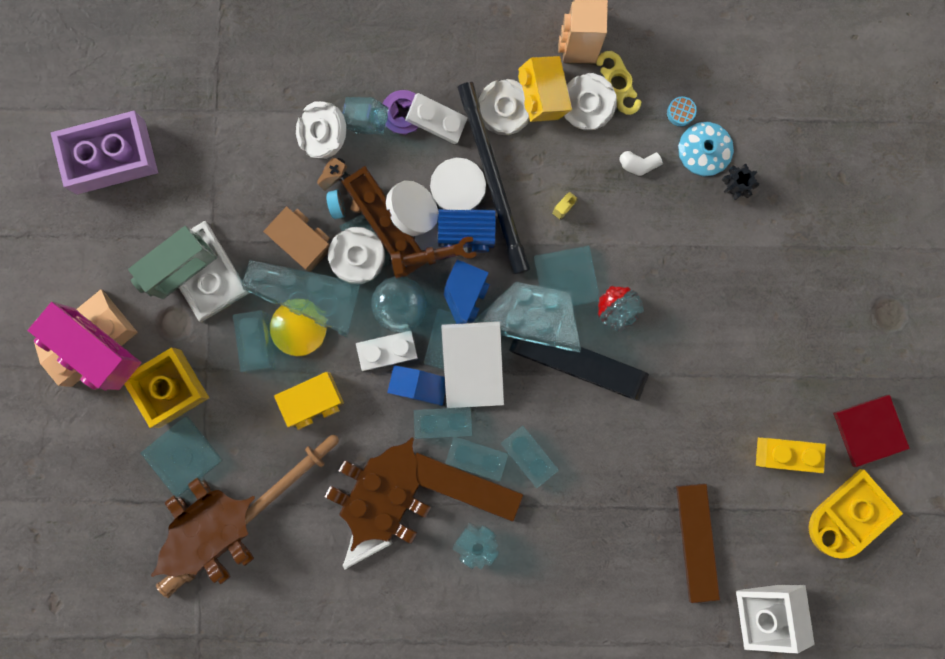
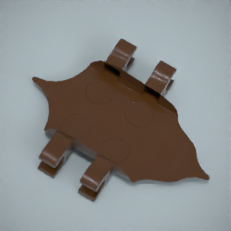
(381, 496)
(204, 534)

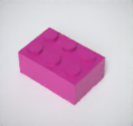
(83, 347)

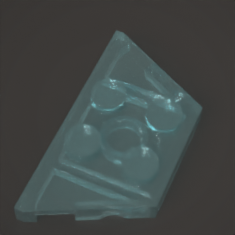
(535, 316)

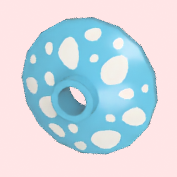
(696, 157)

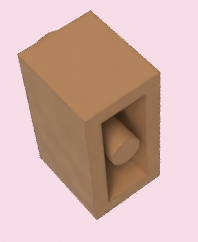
(298, 239)

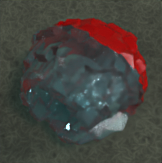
(619, 307)

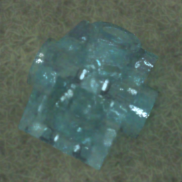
(473, 535)

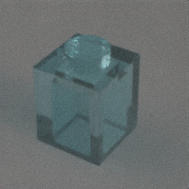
(365, 115)

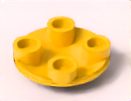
(295, 333)

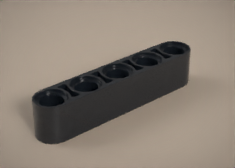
(586, 366)

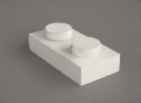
(436, 118)
(386, 351)

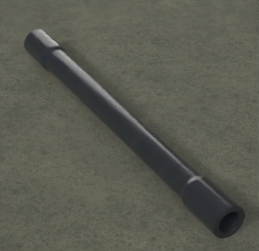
(472, 108)

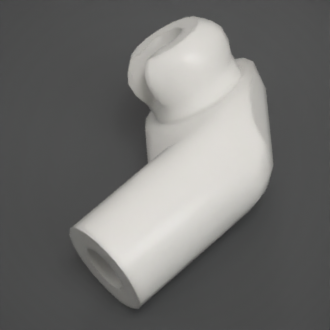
(638, 165)

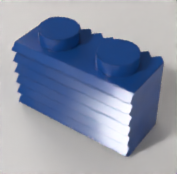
(457, 224)

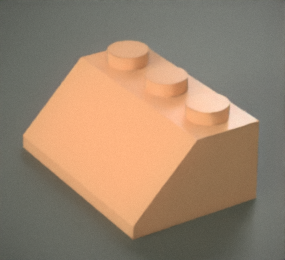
(583, 31)
(103, 314)

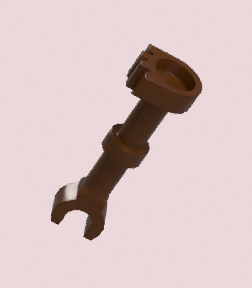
(430, 255)

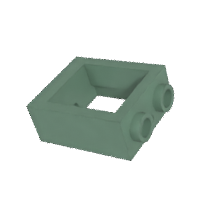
(171, 263)

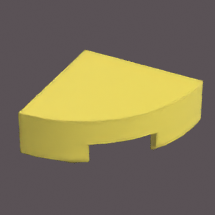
(564, 205)

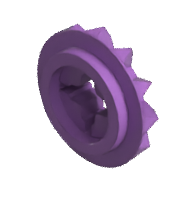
(403, 99)

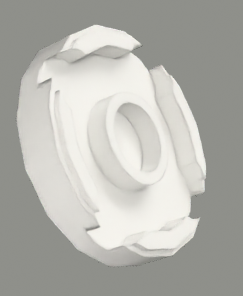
(591, 101)
(503, 107)
(321, 130)
(458, 184)
(412, 208)
(356, 255)

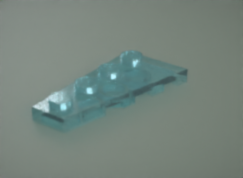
(314, 295)

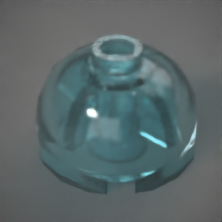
(399, 304)

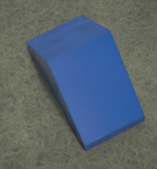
(417, 385)

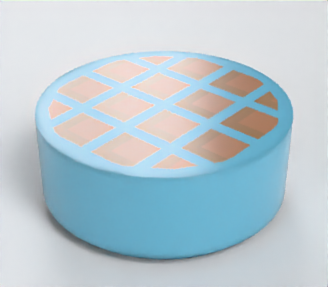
(681, 111)
(335, 204)

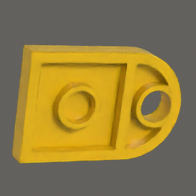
(854, 514)

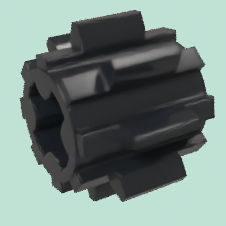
(737, 174)

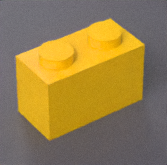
(544, 88)
(309, 400)
(790, 455)

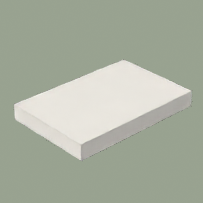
(216, 284)
(472, 364)

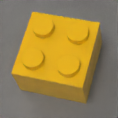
(165, 388)

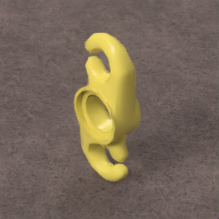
(619, 70)

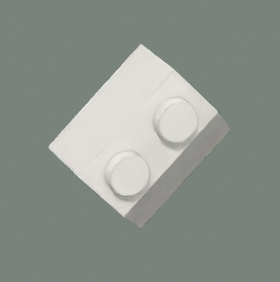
(775, 618)

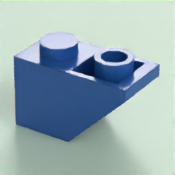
(463, 290)

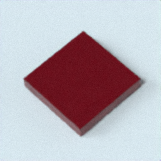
(871, 430)

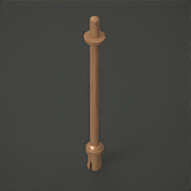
(171, 584)

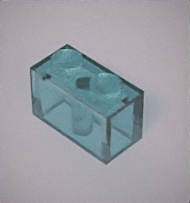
(254, 342)

